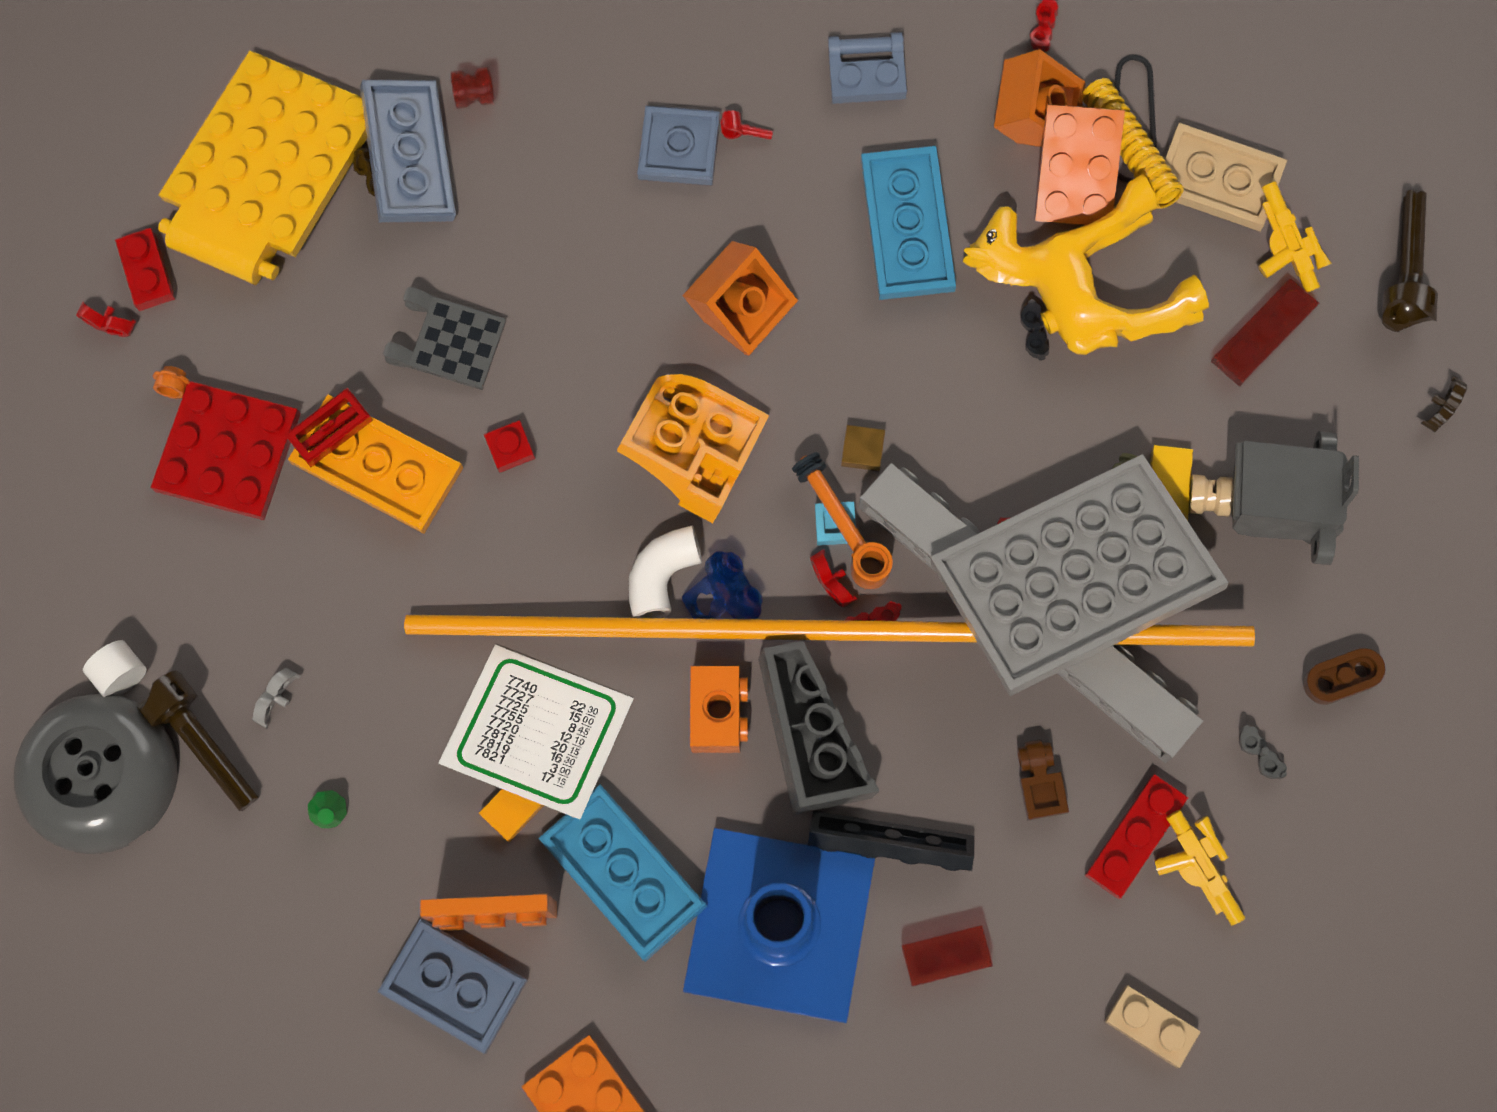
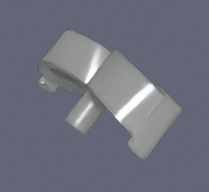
(272, 695)

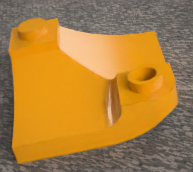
(694, 440)

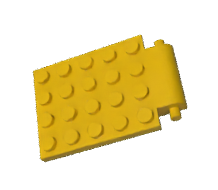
(261, 168)

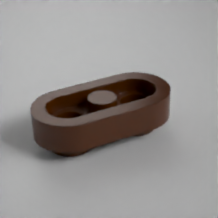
(1342, 676)

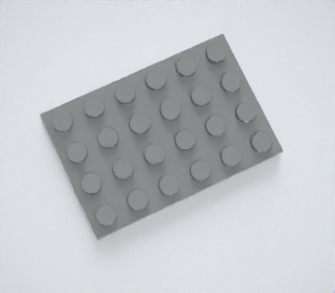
(1077, 574)

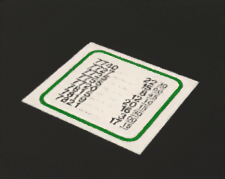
(536, 731)

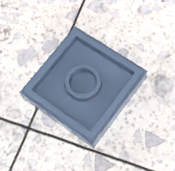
(678, 145)

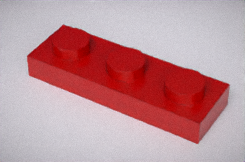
(1136, 837)

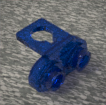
(729, 588)

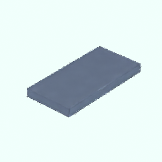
(407, 151)

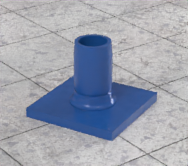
(779, 925)

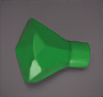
(327, 809)

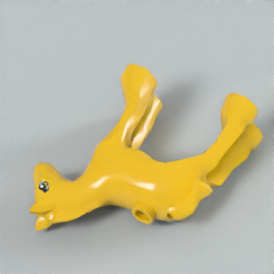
(1065, 278)

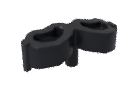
(1033, 323)

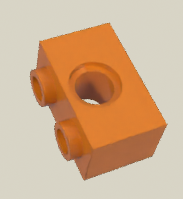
(712, 685)

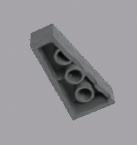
(813, 744)

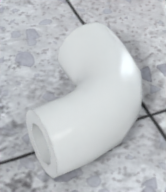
(654, 568)

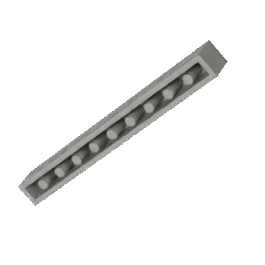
(1106, 679)

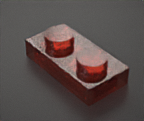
(946, 956)

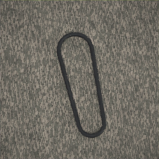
(1150, 93)

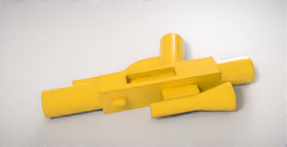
(1287, 242)
(1197, 866)

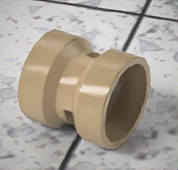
(1211, 495)

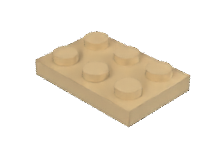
(1222, 175)

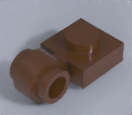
(1043, 792)

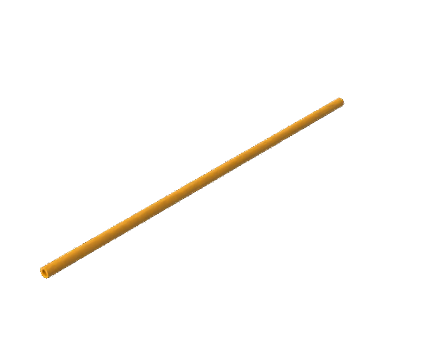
(778, 629)

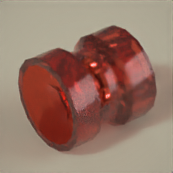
(470, 87)

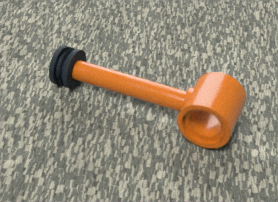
(810, 469)

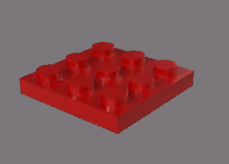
(225, 450)

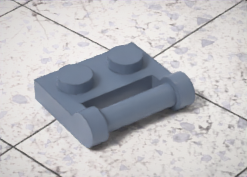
(867, 79)

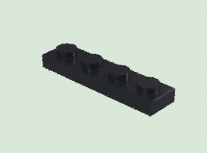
(892, 841)

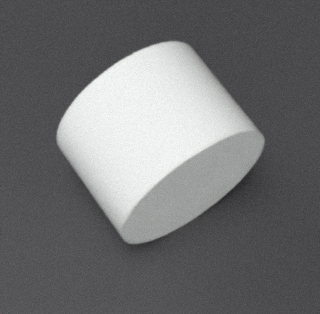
(114, 669)

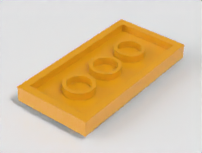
(386, 471)

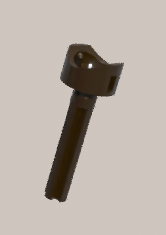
(1410, 300)
(171, 706)

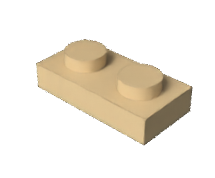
(1152, 1026)

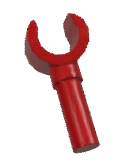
(732, 127)

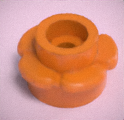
(170, 382)

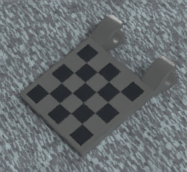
(453, 341)

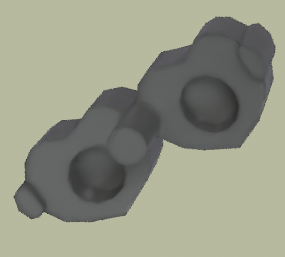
(1268, 761)

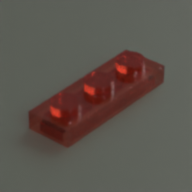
(1265, 332)

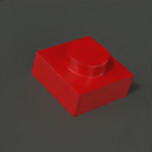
(509, 446)

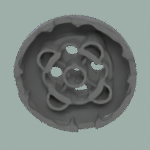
(139, 780)

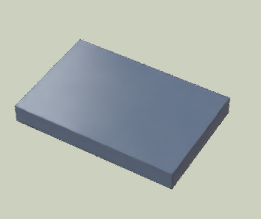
(453, 986)

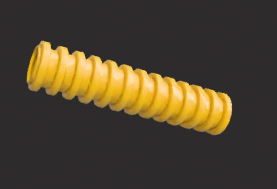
(1136, 147)

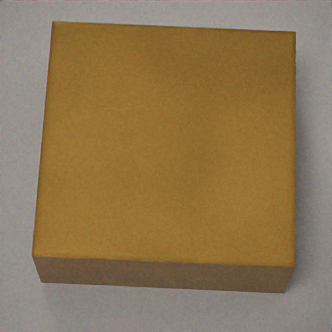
(863, 448)

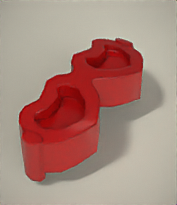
(1045, 17)
(107, 322)
(829, 581)
(889, 612)

